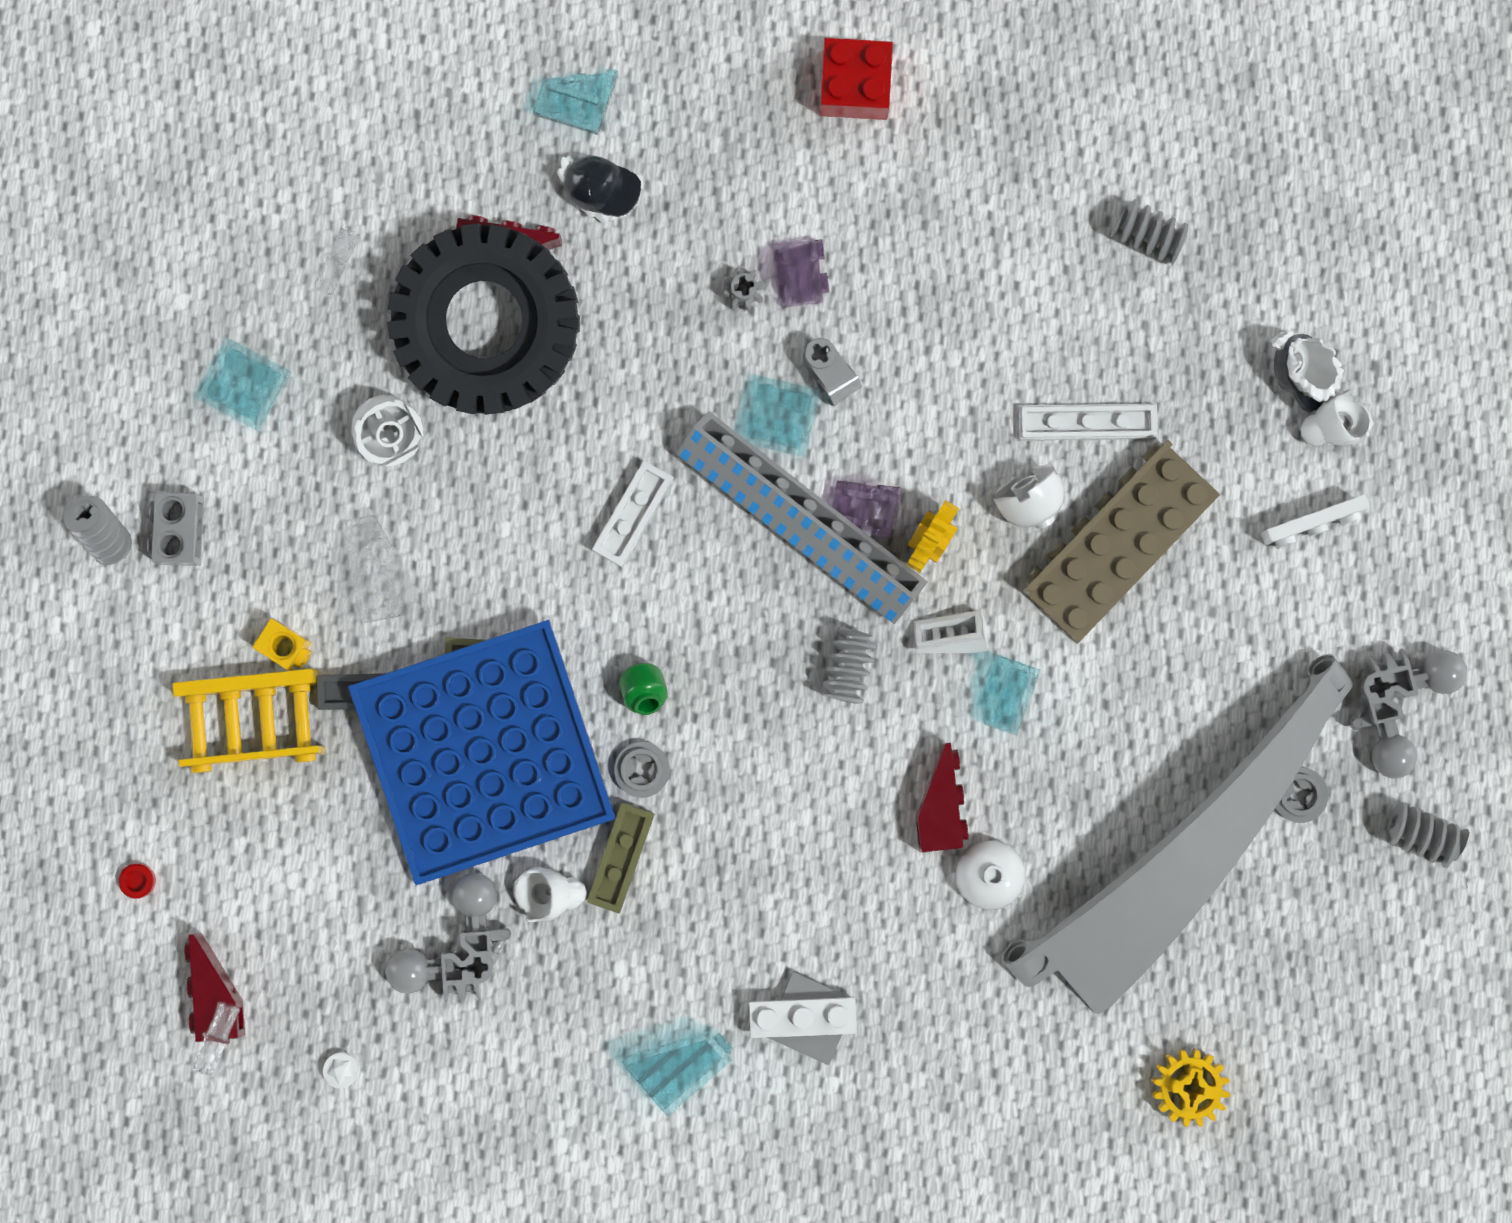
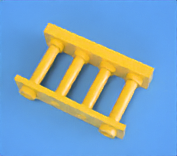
(230, 691)

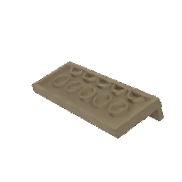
(1119, 541)

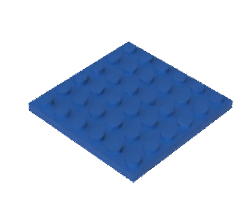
(482, 752)

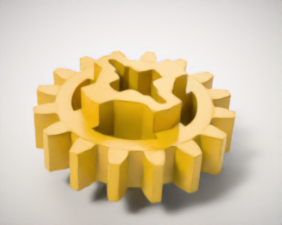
(932, 536)
(1189, 1104)

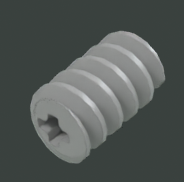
(1151, 230)
(97, 529)
(849, 666)
(1426, 834)

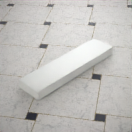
(1088, 422)

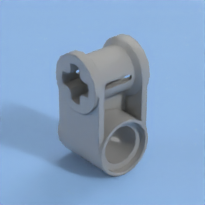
(834, 374)

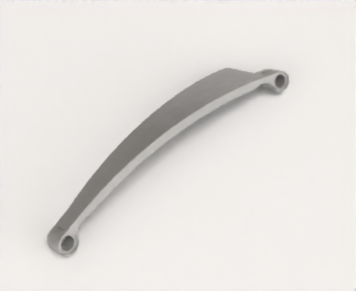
(1145, 909)

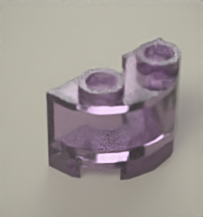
(800, 271)
(869, 506)

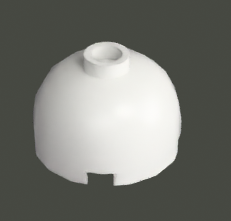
(386, 430)
(1032, 499)
(990, 875)

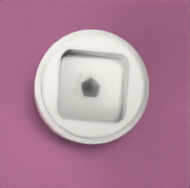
(341, 1070)

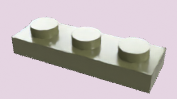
(620, 858)

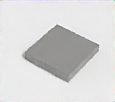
(818, 1046)

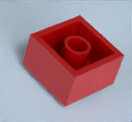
(856, 78)

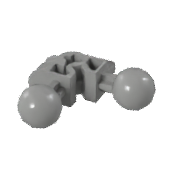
(1442, 673)
(410, 970)

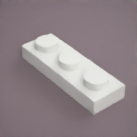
(633, 514)
(1315, 522)
(803, 1017)

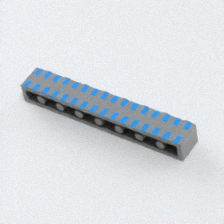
(801, 517)

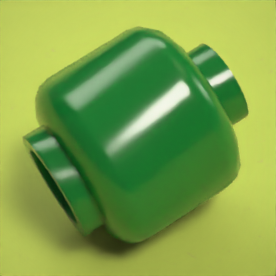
(643, 688)

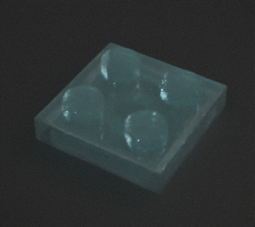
(244, 385)
(780, 416)

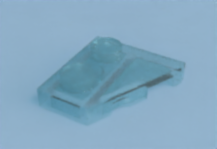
(576, 100)
(1004, 690)

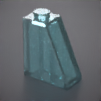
(679, 1067)

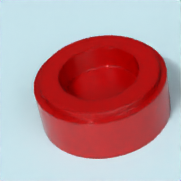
(137, 881)

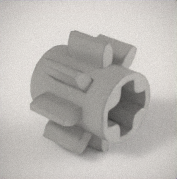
(750, 282)

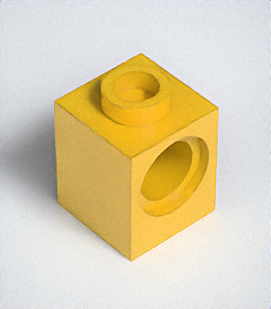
(270, 638)

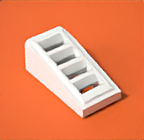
(963, 643)

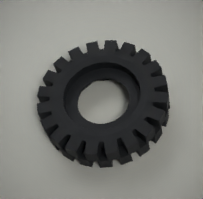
(421, 330)

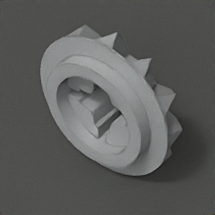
(625, 767)
(1314, 802)

